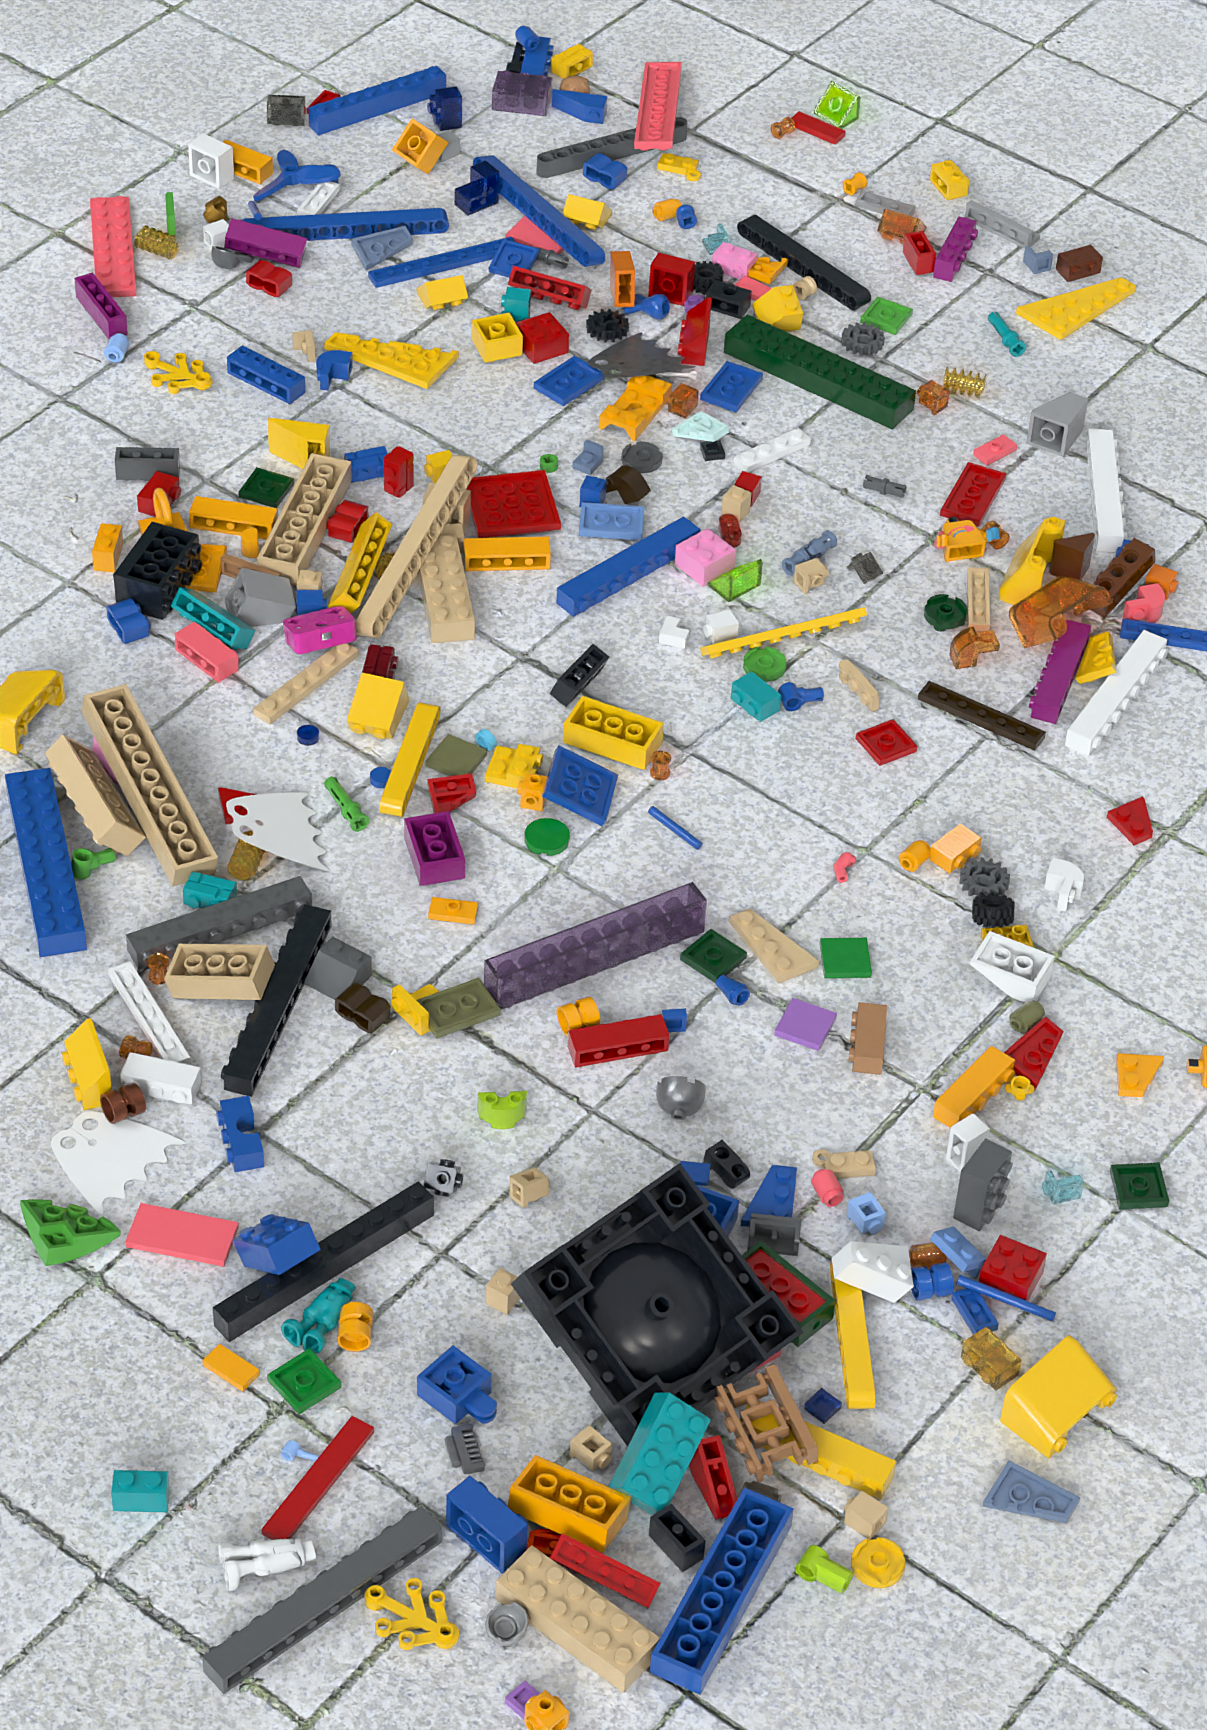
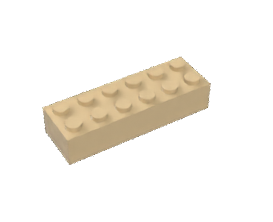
(446, 593)
(94, 795)
(578, 1618)

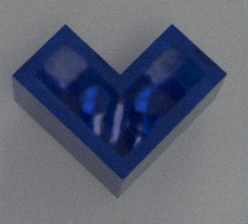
(446, 108)
(481, 191)

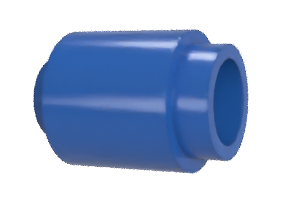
(527, 38)

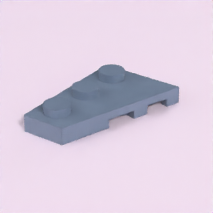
(381, 245)
(1030, 1495)

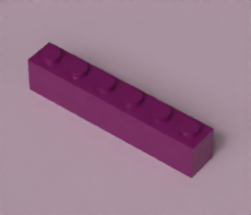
(1060, 672)

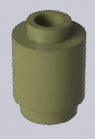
(1026, 1016)

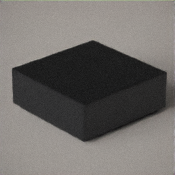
(712, 451)

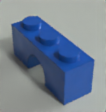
(243, 1149)

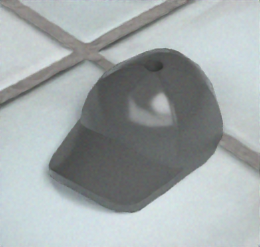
(228, 259)

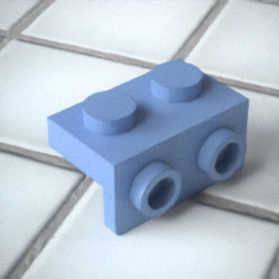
(959, 1250)

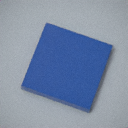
(510, 255)

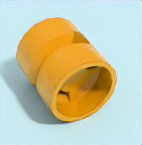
(582, 1014)
(355, 1326)

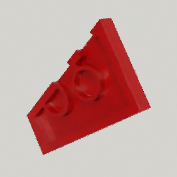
(1035, 1050)

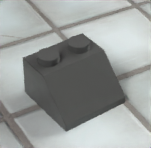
(338, 967)

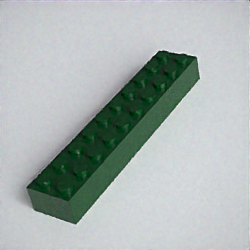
(820, 371)

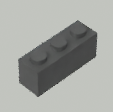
(143, 462)

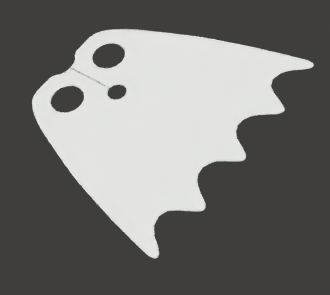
(284, 826)
(117, 1157)

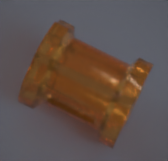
(783, 128)
(660, 765)
(155, 968)

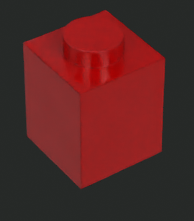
(751, 483)

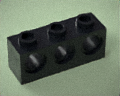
(579, 675)

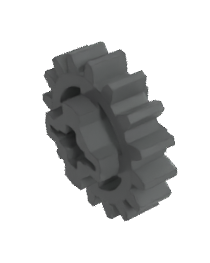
(861, 338)
(984, 878)

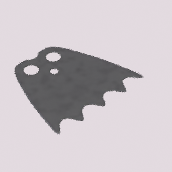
(639, 358)

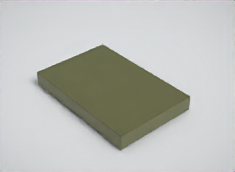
(459, 1007)

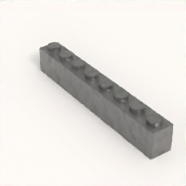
(220, 920)

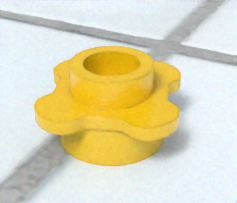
(1019, 1087)

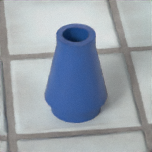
(735, 992)

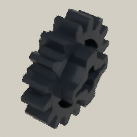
(607, 325)

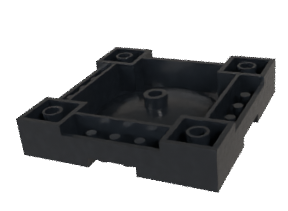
(664, 1251)

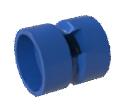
(931, 1281)

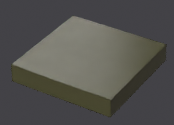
(456, 756)

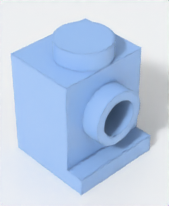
(866, 1213)

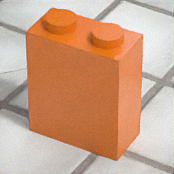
(622, 278)

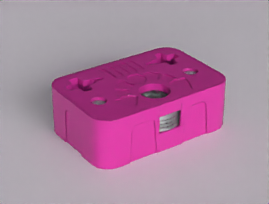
(319, 630)

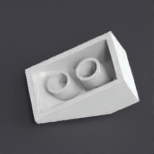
(1013, 966)

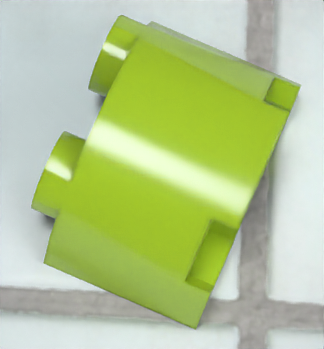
(502, 1111)

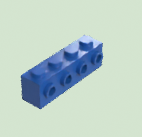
(266, 374)

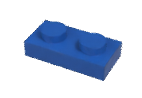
(974, 1310)

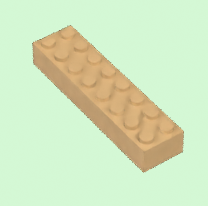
(305, 516)

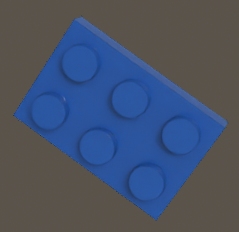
(568, 380)
(731, 386)

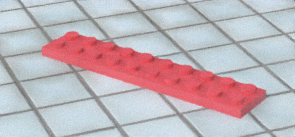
(658, 106)

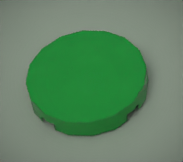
(547, 836)

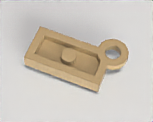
(846, 1163)

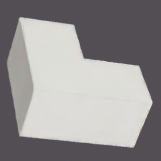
(673, 635)

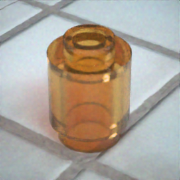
(925, 1255)

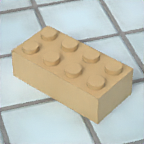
(219, 971)

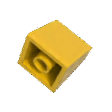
(377, 706)

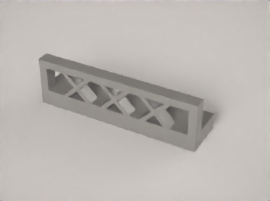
(1001, 225)

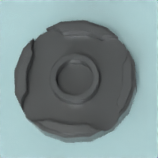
(643, 457)

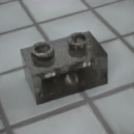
(286, 110)

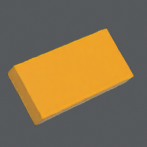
(231, 1367)

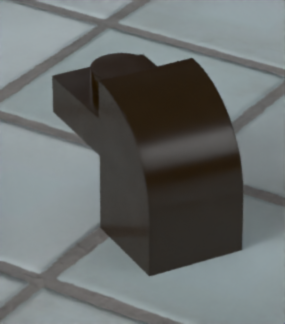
(628, 483)

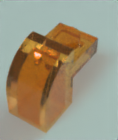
(968, 644)

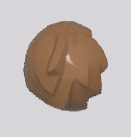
(575, 84)

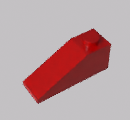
(713, 1476)

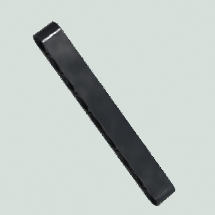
(804, 262)

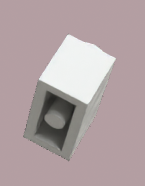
(965, 1139)

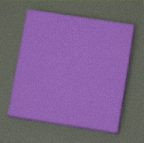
(805, 1024)

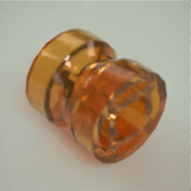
(1004, 536)
(133, 1045)

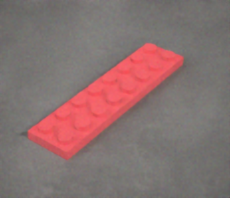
(113, 245)

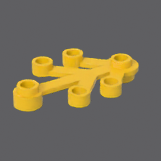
(200, 380)
(413, 1618)

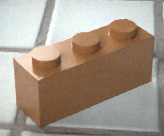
(868, 1038)

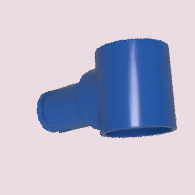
(794, 697)

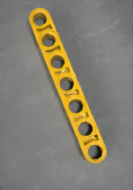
(409, 759)
(853, 1345)

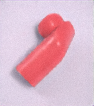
(845, 859)

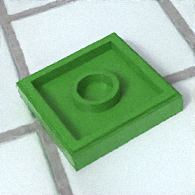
(170, 213)
(886, 315)

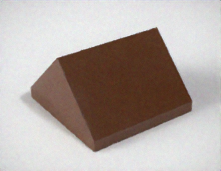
(1072, 556)

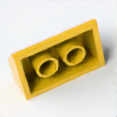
(86, 1065)

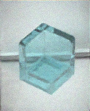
(715, 240)

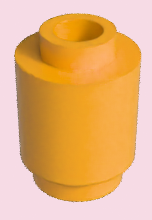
(666, 209)
(914, 855)

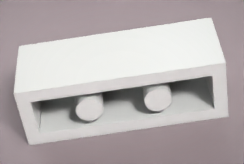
(162, 1078)

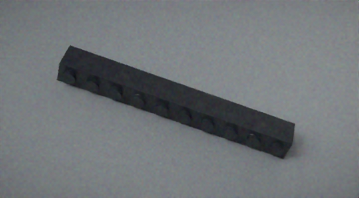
(279, 998)
(337, 1254)

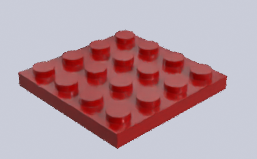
(512, 504)

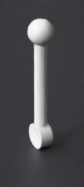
(693, 374)

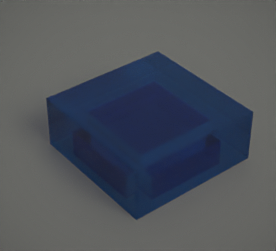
(822, 1405)

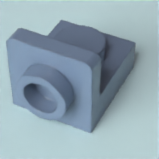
(590, 458)

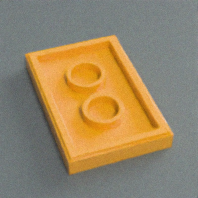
(209, 576)

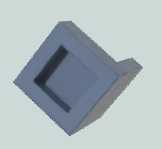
(1037, 262)

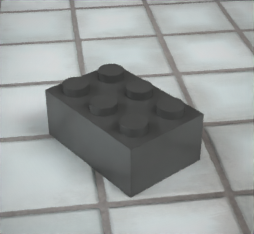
(983, 1185)

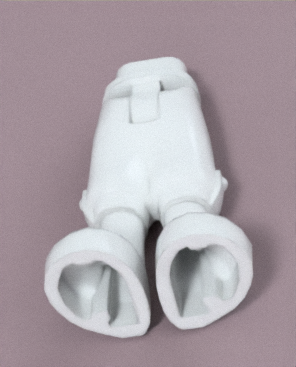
(267, 1556)

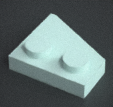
(701, 427)

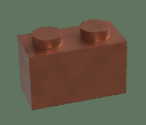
(1079, 263)

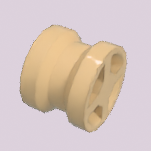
(805, 287)

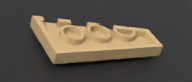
(775, 950)

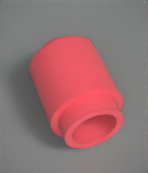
(827, 1187)

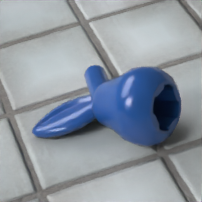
(654, 306)

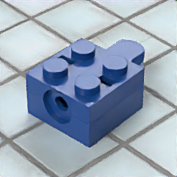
(457, 1387)

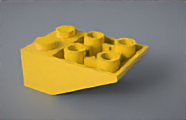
(297, 440)

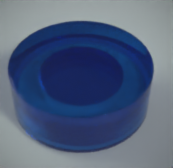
(307, 735)

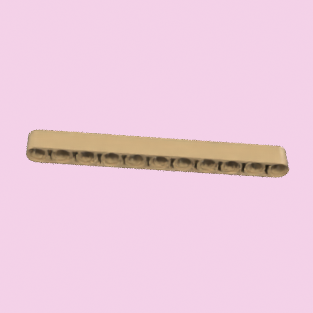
(415, 546)

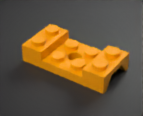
(644, 395)

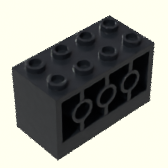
(157, 568)

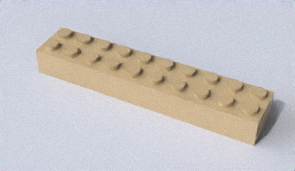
(149, 784)

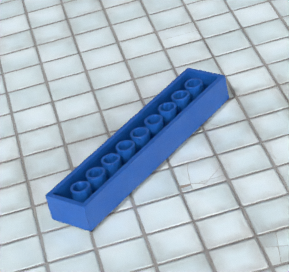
(45, 862)

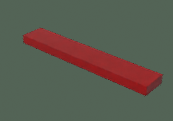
(318, 1480)

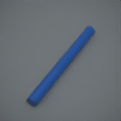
(1006, 1298)

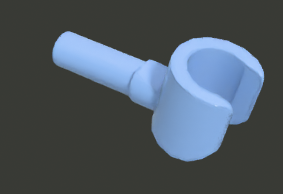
(292, 1449)

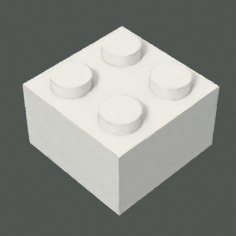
(211, 161)

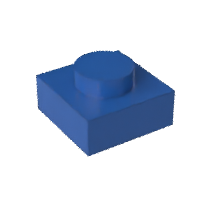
(675, 1019)

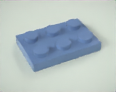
(611, 521)

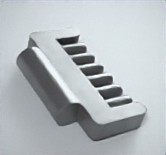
(460, 1452)

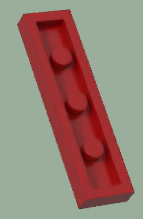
(605, 1571)

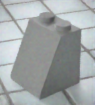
(1057, 423)
(260, 598)

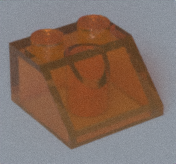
(896, 225)

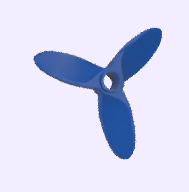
(294, 174)

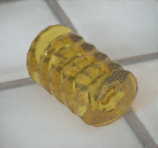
(156, 242)
(963, 382)
(245, 859)

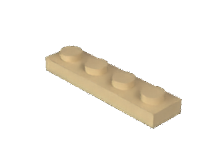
(978, 598)

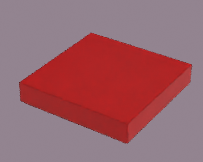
(886, 742)

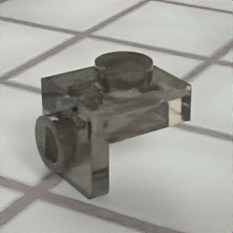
(866, 567)

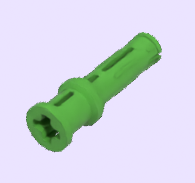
(349, 809)

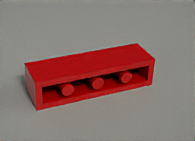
(618, 1040)

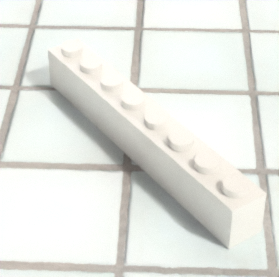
(1104, 490)
(1116, 693)

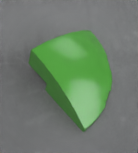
(65, 1232)

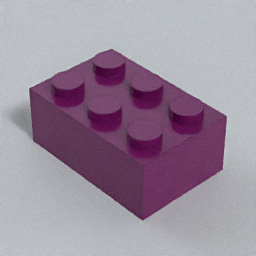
(434, 848)

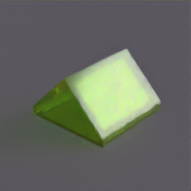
(838, 106)
(738, 580)

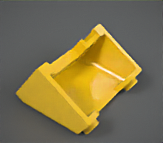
(1030, 561)
(22, 698)
(1056, 1396)

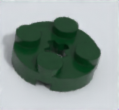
(941, 621)

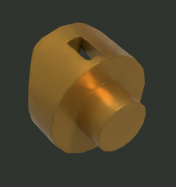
(216, 210)

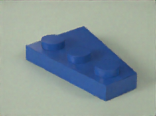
(774, 1194)

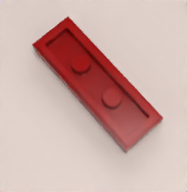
(818, 128)

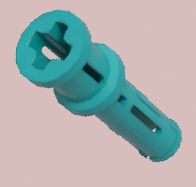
(1009, 338)

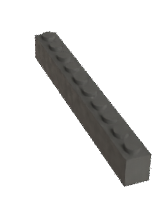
(321, 1599)

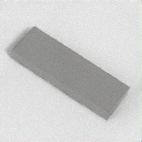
(878, 203)

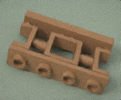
(784, 1415)

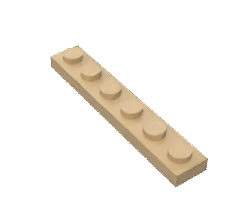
(305, 682)

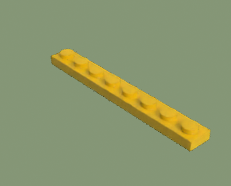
(774, 635)

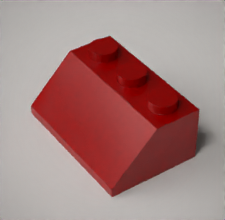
(695, 334)

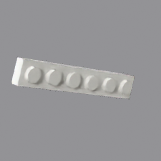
(148, 1013)

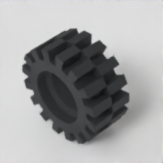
(705, 275)
(993, 910)

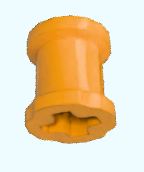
(857, 182)

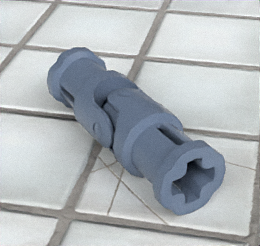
(815, 549)

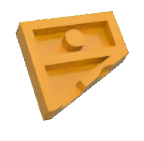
(767, 270)
(1136, 1073)

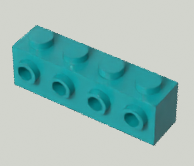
(213, 618)

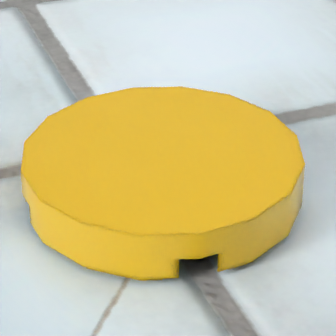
(878, 1562)

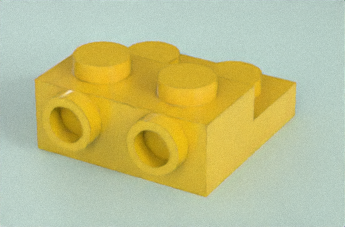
(511, 765)

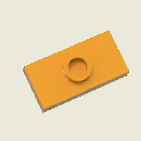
(453, 910)

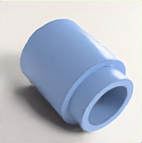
(116, 348)

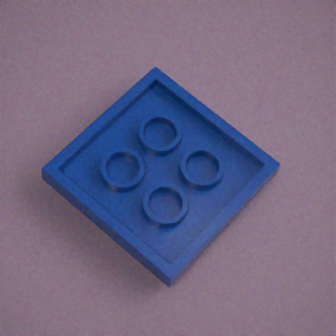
(580, 785)

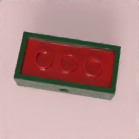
(802, 1298)

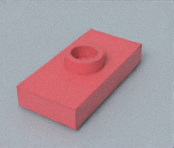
(995, 449)

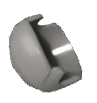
(507, 1624)

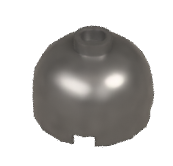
(679, 1096)

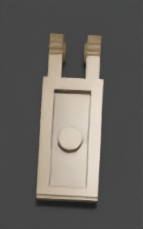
(859, 684)

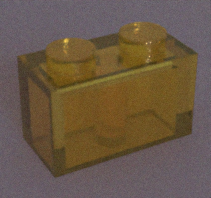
(990, 1358)

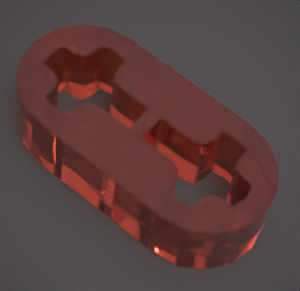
(733, 529)

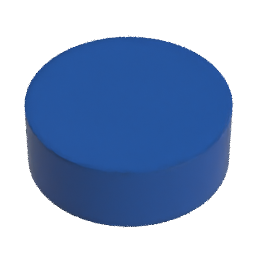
(379, 777)

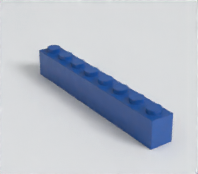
(375, 100)
(624, 568)

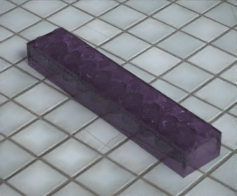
(595, 945)

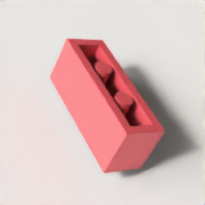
(206, 652)

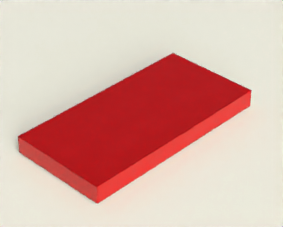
(973, 493)

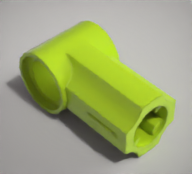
(817, 1566)

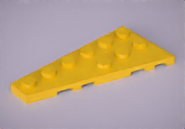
(1074, 309)
(395, 358)

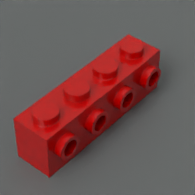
(550, 287)

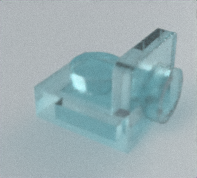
(1062, 1190)

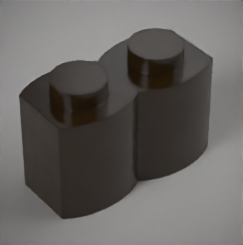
(362, 1008)

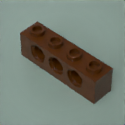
(1125, 572)

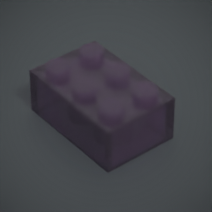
(522, 93)

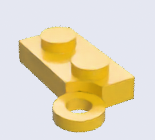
(679, 165)

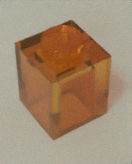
(683, 400)

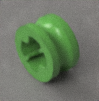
(549, 463)

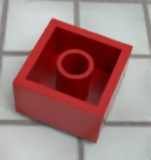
(672, 278)
(543, 337)
(1013, 1267)

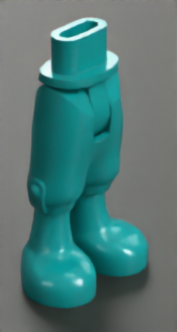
(322, 1311)

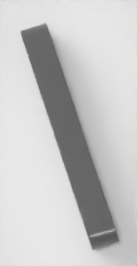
(613, 146)

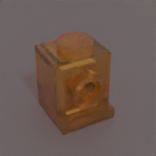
(933, 396)

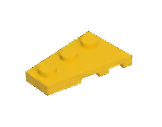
(1097, 659)

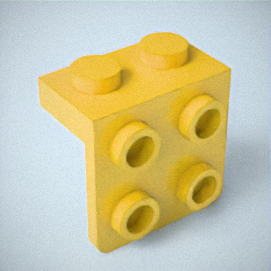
(411, 1010)

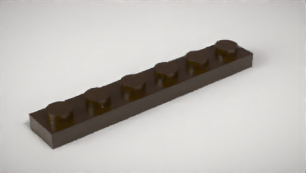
(982, 715)

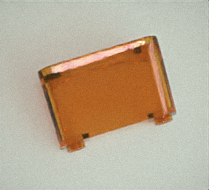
(1040, 614)

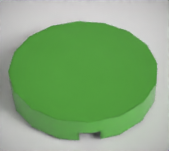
(765, 663)

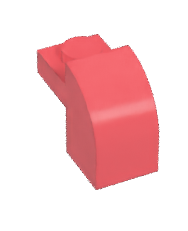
(1147, 605)

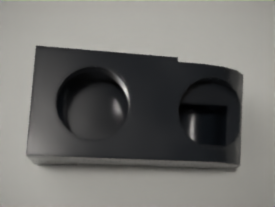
(726, 1164)

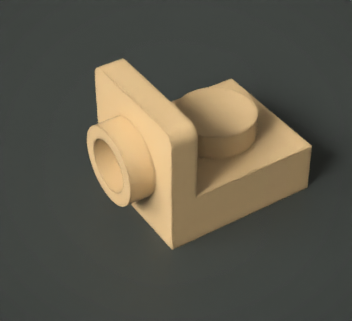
(304, 341)

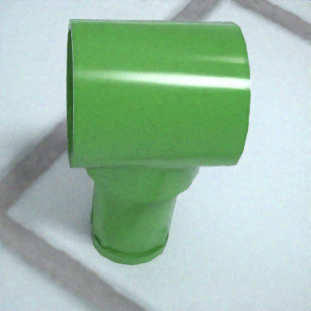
(85, 861)

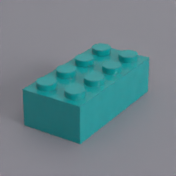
(659, 1452)

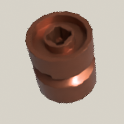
(125, 1102)

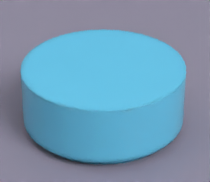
(485, 739)

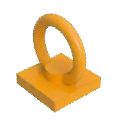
(163, 513)

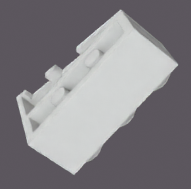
(875, 1268)

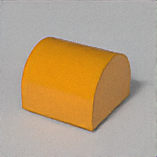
(249, 543)

